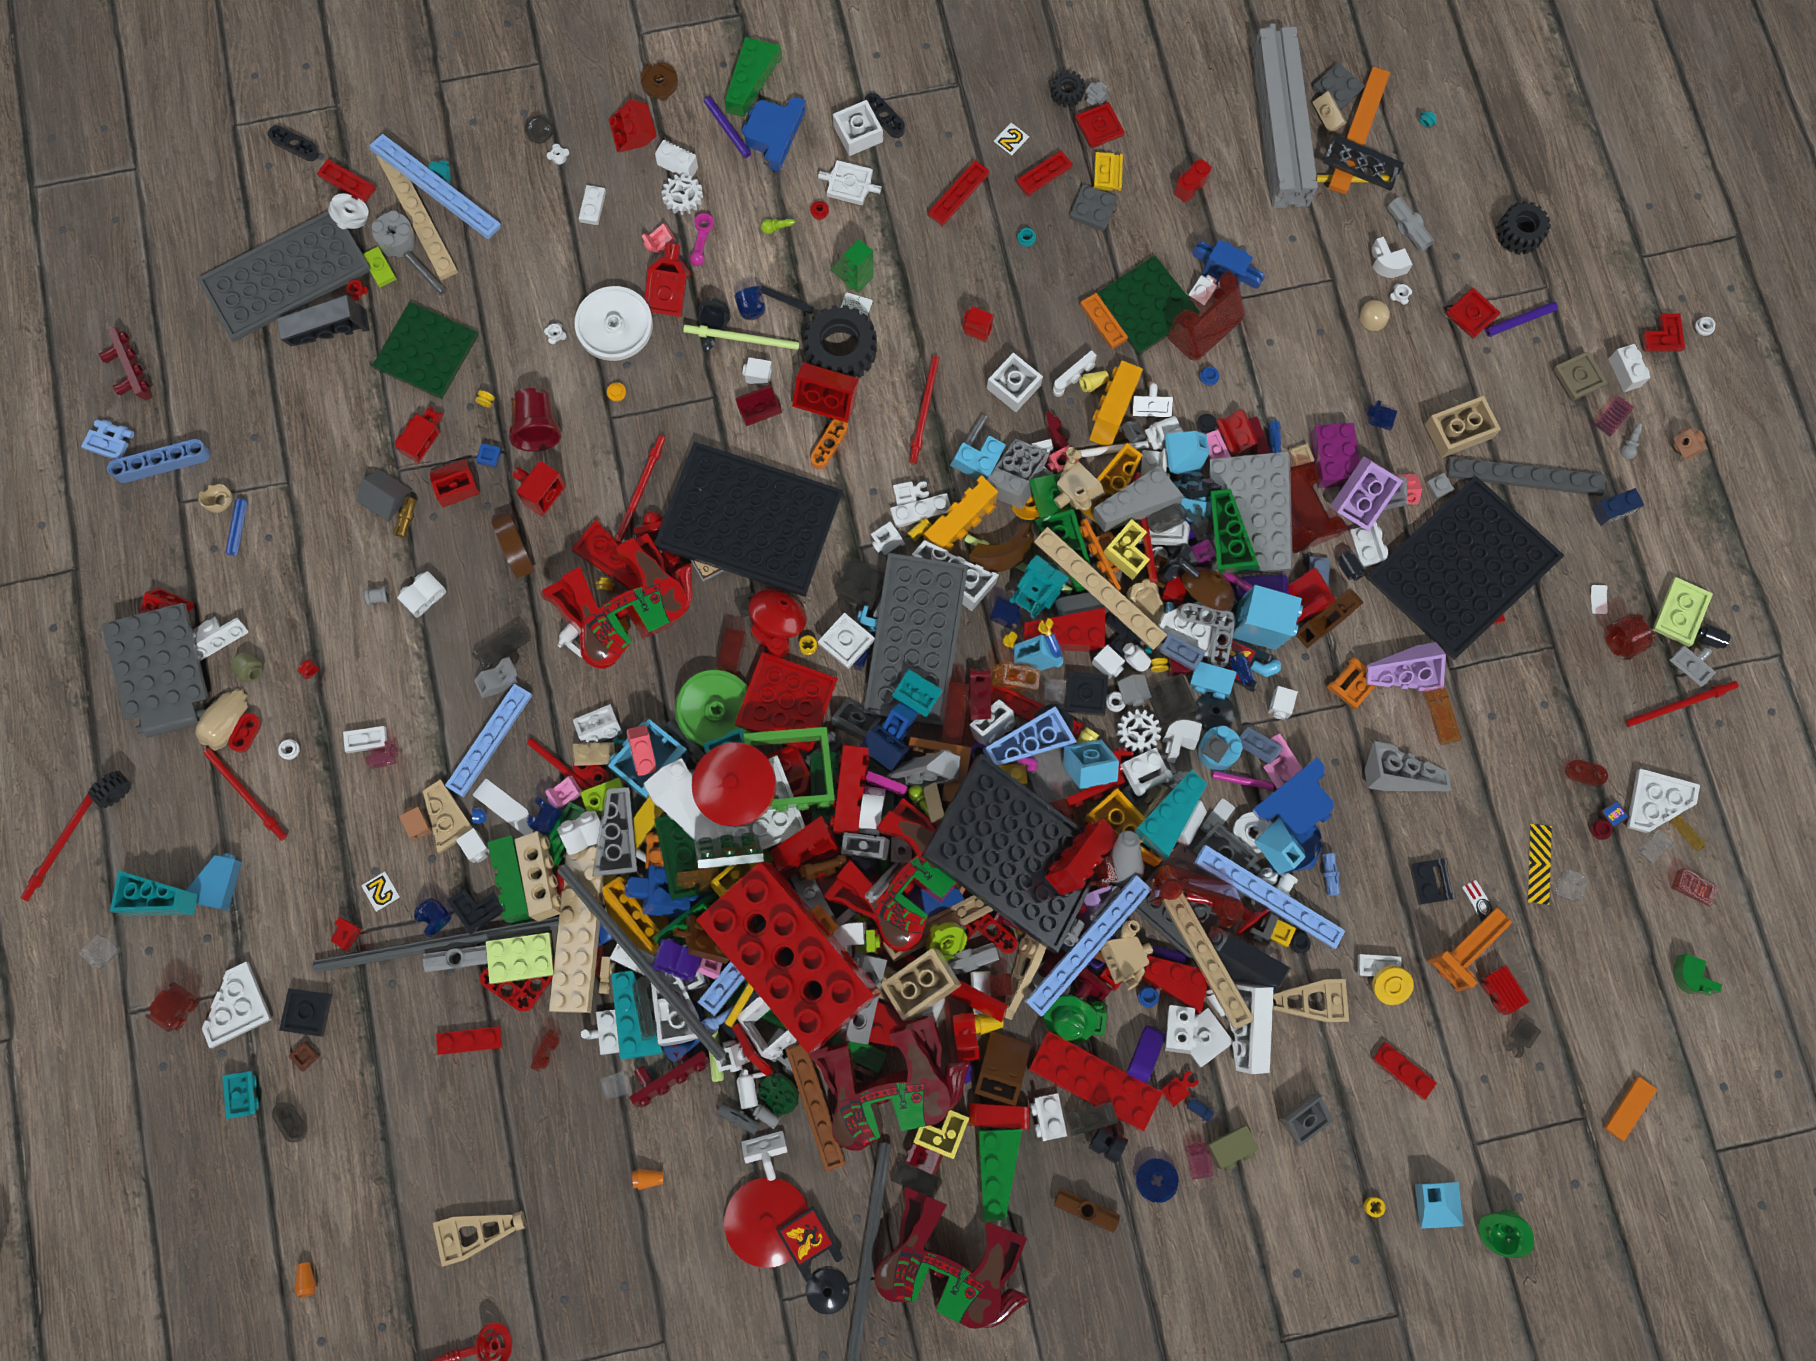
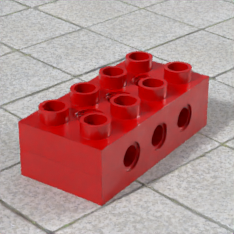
(815, 950)

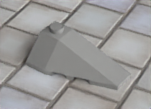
(1396, 771)

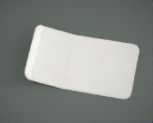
(1599, 599)

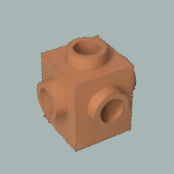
(1690, 442)

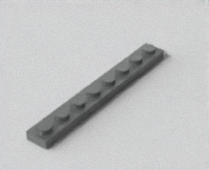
(1526, 476)

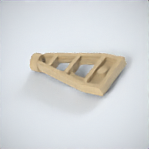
(1034, 951)
(1334, 996)
(449, 1238)

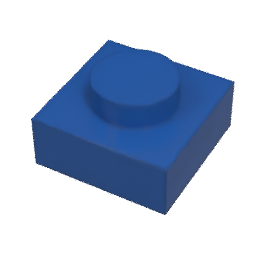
(488, 455)

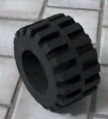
(1532, 218)

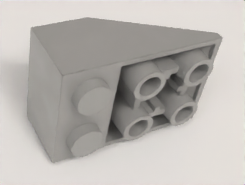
(1015, 470)

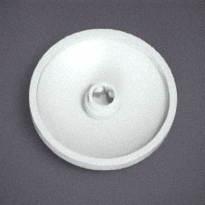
(613, 323)

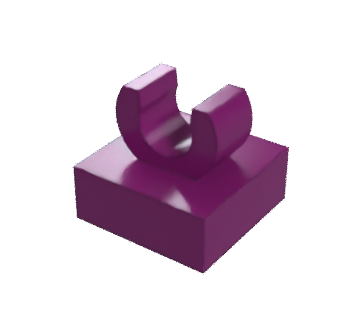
(1204, 552)

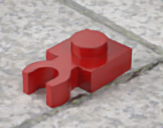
(1177, 1090)

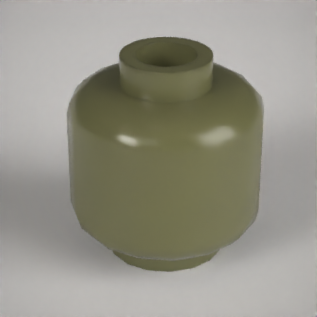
(246, 667)

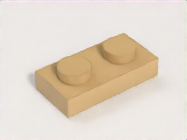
(592, 753)

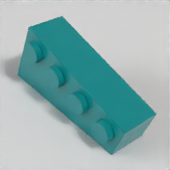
(1169, 818)
(146, 897)
(627, 1022)

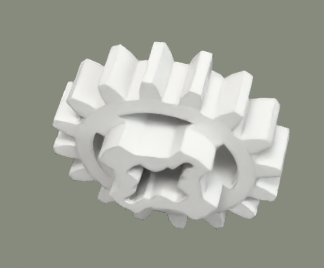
(691, 193)
(1147, 730)

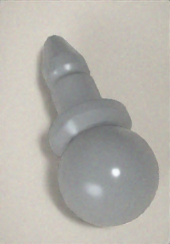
(1629, 450)

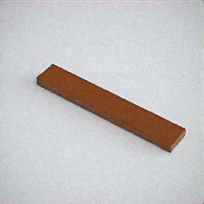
(815, 1107)

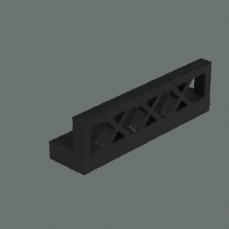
(1363, 158)

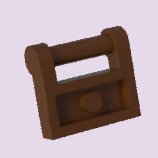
(828, 867)

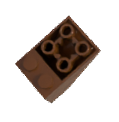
(1002, 1069)

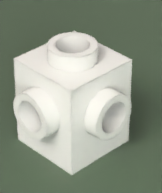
(734, 1057)

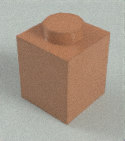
(415, 823)

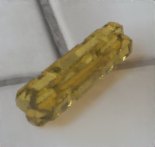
(1688, 832)

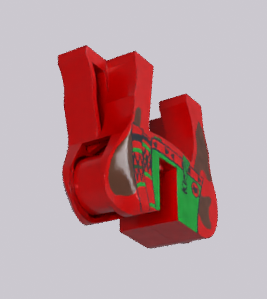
(651, 606)
(895, 916)

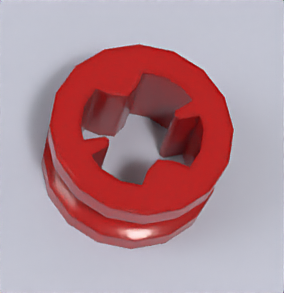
(307, 669)

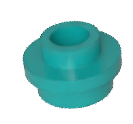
(1427, 119)
(1026, 232)

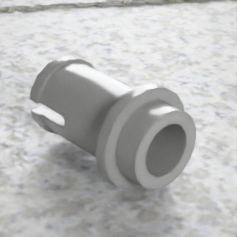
(1074, 932)
(766, 1116)

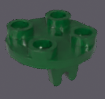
(779, 1094)

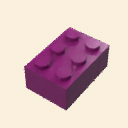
(1334, 453)

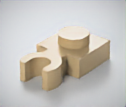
(607, 968)

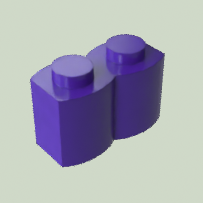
(675, 960)

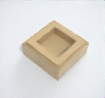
(1301, 455)

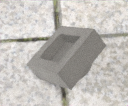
(1439, 486)

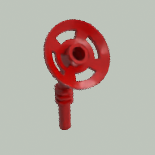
(1248, 916)
(484, 1346)

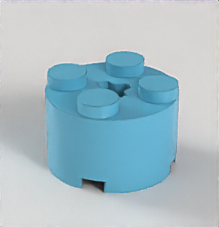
(1231, 754)

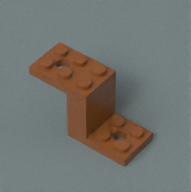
(921, 747)

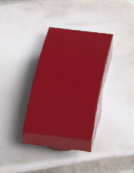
(1053, 428)

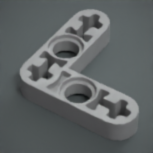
(1218, 628)

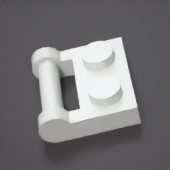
(1144, 765)

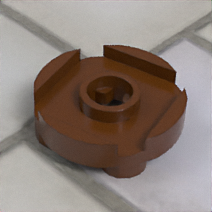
(659, 90)

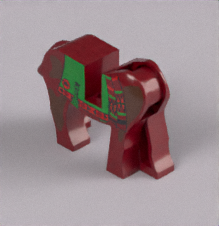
(918, 1095)
(967, 1295)

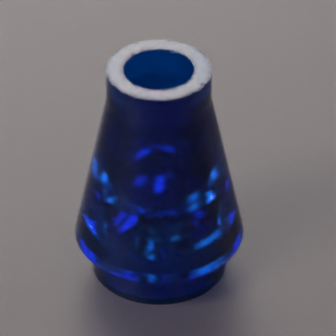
(1241, 666)

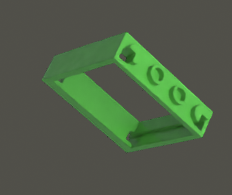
(791, 736)

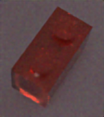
(731, 651)

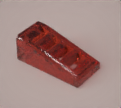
(1679, 886)

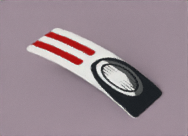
(1478, 899)

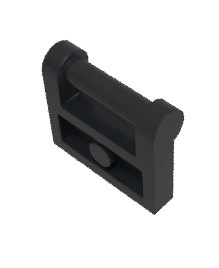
(1425, 881)

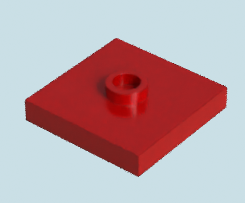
(1099, 125)
(1473, 313)
(751, 1051)

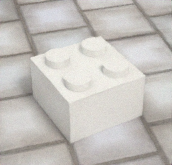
(858, 127)
(1014, 382)

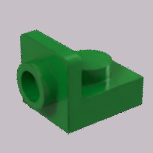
(1101, 1010)

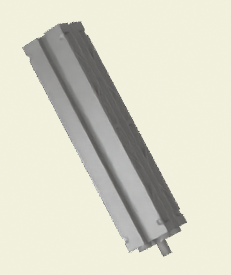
(1284, 117)

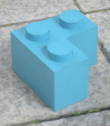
(978, 463)

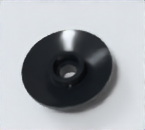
(1208, 718)
(827, 1279)

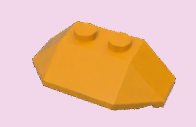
(629, 916)

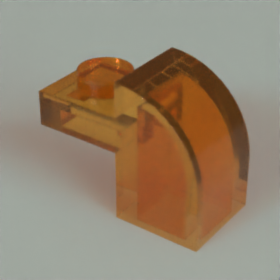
(701, 876)

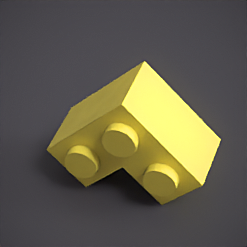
(1123, 550)
(945, 1140)

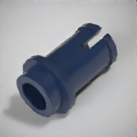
(1200, 1109)

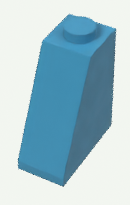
(217, 882)

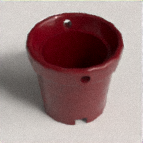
(533, 421)

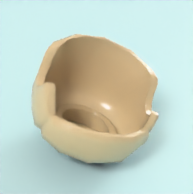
(1374, 315)
(216, 498)

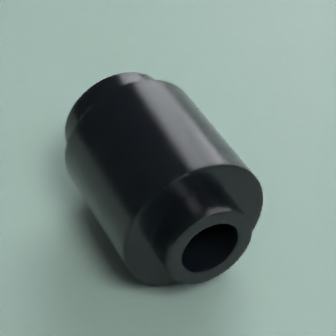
(1351, 566)
(1713, 636)

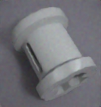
(376, 595)

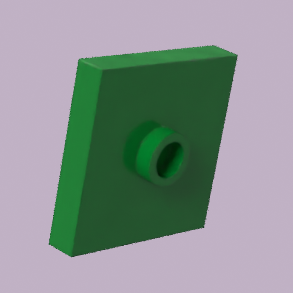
(1044, 493)

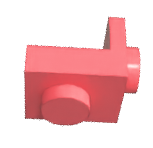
(656, 240)
(1414, 488)

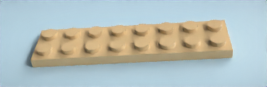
(577, 940)

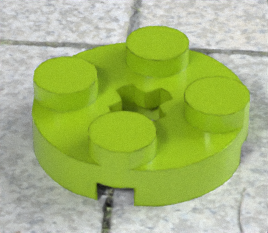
(947, 931)

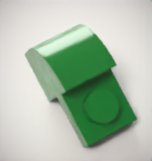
(1689, 976)

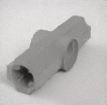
(1410, 224)
(443, 960)
(971, 960)

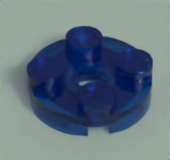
(1168, 1183)

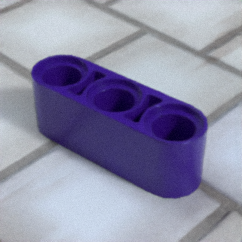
(1274, 582)
(1146, 1054)

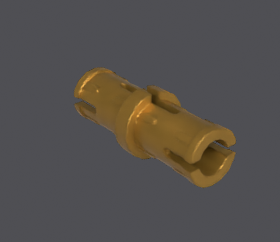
(405, 517)

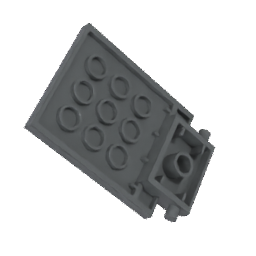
(157, 669)
(1184, 857)

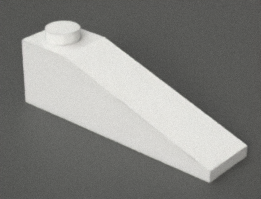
(670, 1026)

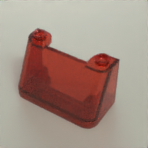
(1197, 334)
(1308, 517)
(1172, 881)

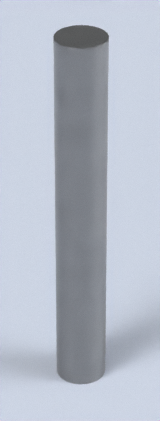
(424, 272)
(976, 429)

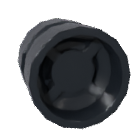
(1115, 1146)

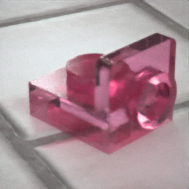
(382, 759)
(1199, 1161)

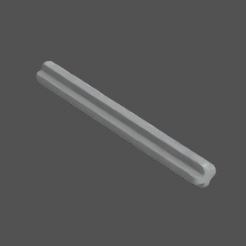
(883, 883)

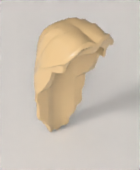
(1147, 600)
(220, 719)

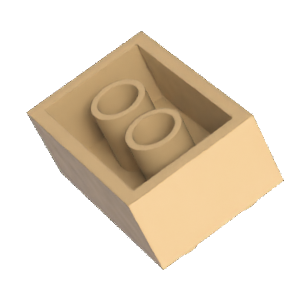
(1462, 426)
(920, 984)

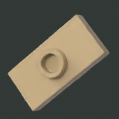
(1329, 112)

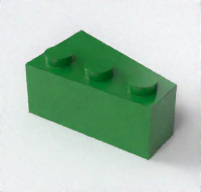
(855, 266)

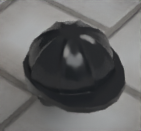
(715, 315)

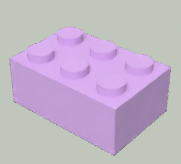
(1366, 493)

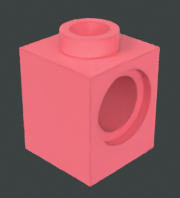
(1052, 464)

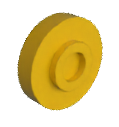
(1392, 985)

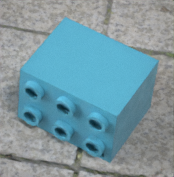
(1267, 617)
(665, 752)

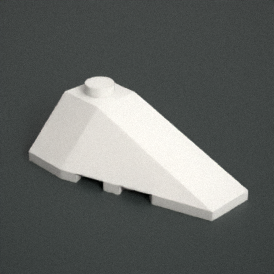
(672, 792)

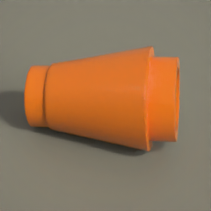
(646, 1178)
(304, 1281)

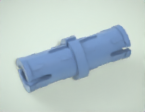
(1331, 874)

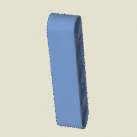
(149, 459)

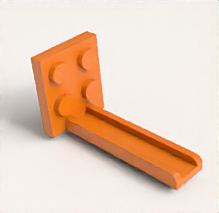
(1454, 964)

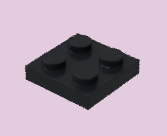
(1086, 693)
(305, 1012)

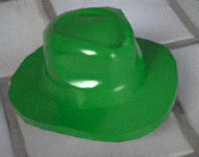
(1071, 1019)
(1506, 1234)

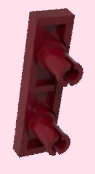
(127, 355)
(1087, 981)
(662, 1085)

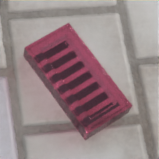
(1614, 416)

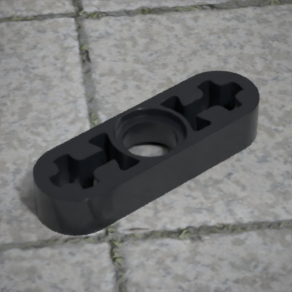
(886, 123)
(288, 137)

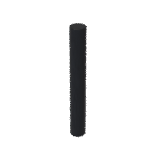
(786, 299)

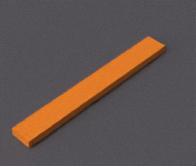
(1362, 123)

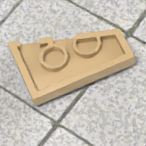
(445, 815)

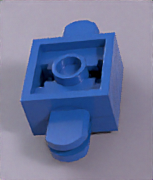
(1225, 258)
(656, 895)

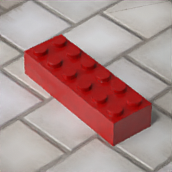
(1094, 1080)

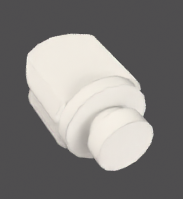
(1136, 657)

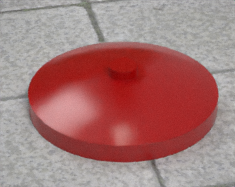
(734, 784)
(754, 1217)

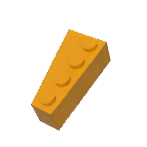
(963, 515)

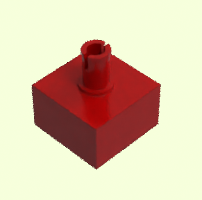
(539, 487)

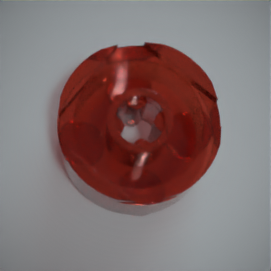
(1629, 636)
(171, 1007)

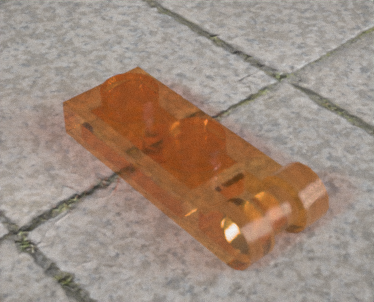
(1443, 716)

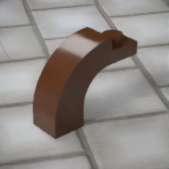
(512, 545)
(1006, 555)
(1329, 618)

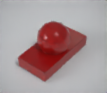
(652, 523)

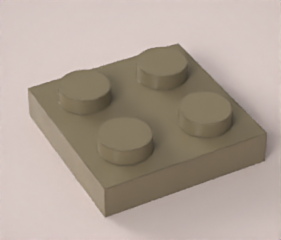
(1580, 376)

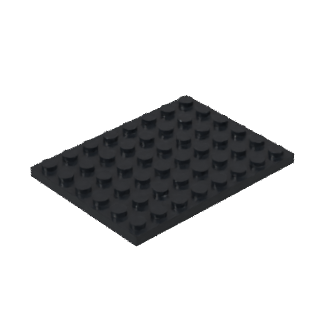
(749, 519)
(1465, 567)
(1000, 848)

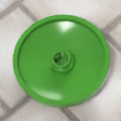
(709, 705)

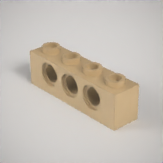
(530, 868)

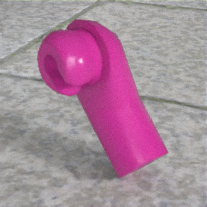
(1030, 762)

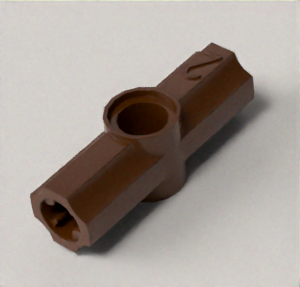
(1100, 1216)

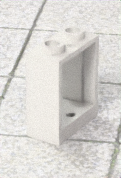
(749, 1017)

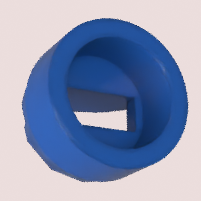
(478, 816)

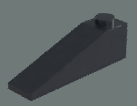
(1246, 961)

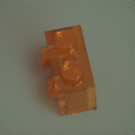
(1015, 677)

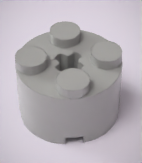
(394, 234)

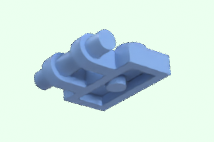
(105, 445)

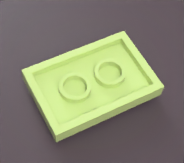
(1682, 611)
(520, 958)

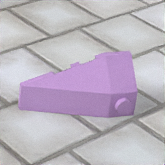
(1416, 668)

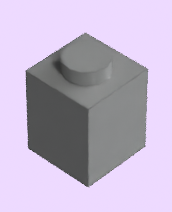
(1134, 690)

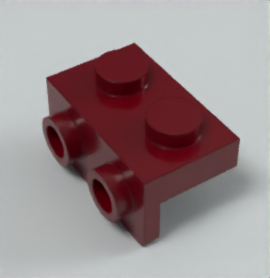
(758, 405)

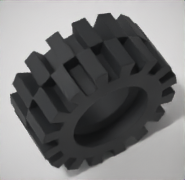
(1067, 98)
(109, 789)

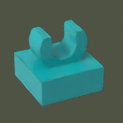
(441, 169)

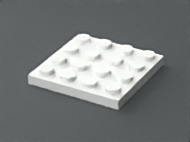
(773, 826)

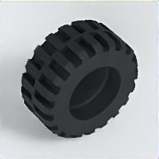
(841, 321)

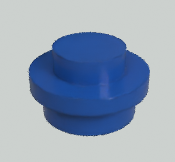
(1209, 376)
(1148, 996)

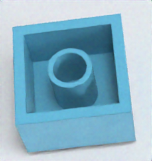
(1090, 764)

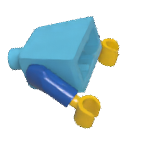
(1039, 652)

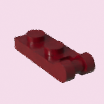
(980, 694)

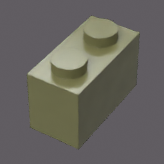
(1233, 1147)

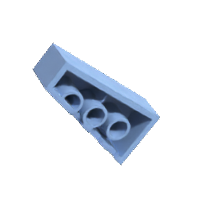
(1035, 737)

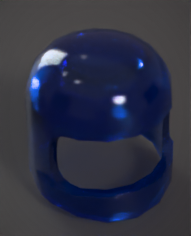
(748, 304)
(546, 819)
(433, 914)

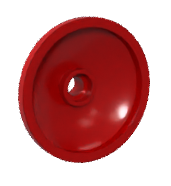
(777, 613)

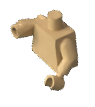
(1077, 484)
(1126, 955)

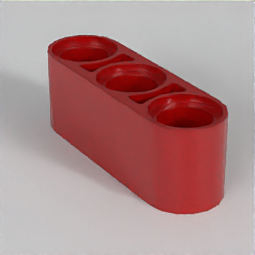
(999, 1116)

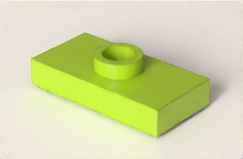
(379, 267)

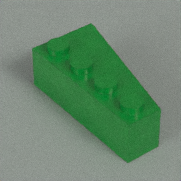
(750, 74)
(1068, 530)
(1231, 539)
(509, 879)
(997, 1166)

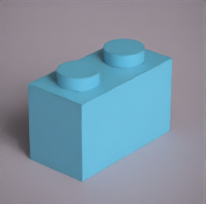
(1213, 680)

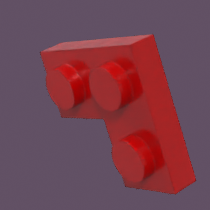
(1670, 336)

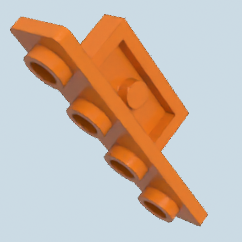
(1097, 547)

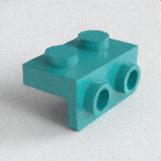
(917, 693)
(239, 1094)

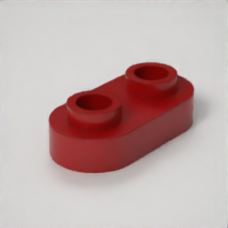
(243, 732)
(590, 773)

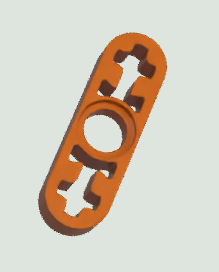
(831, 451)

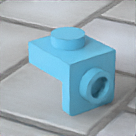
(867, 623)

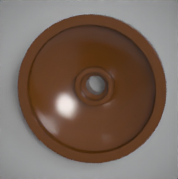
(1210, 589)

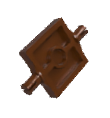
(699, 942)

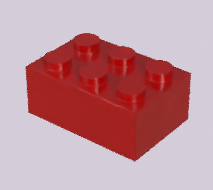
(825, 392)

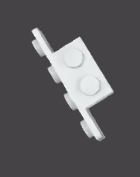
(212, 636)

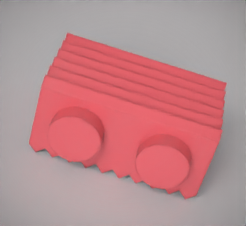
(641, 750)

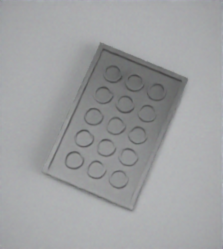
(1264, 501)

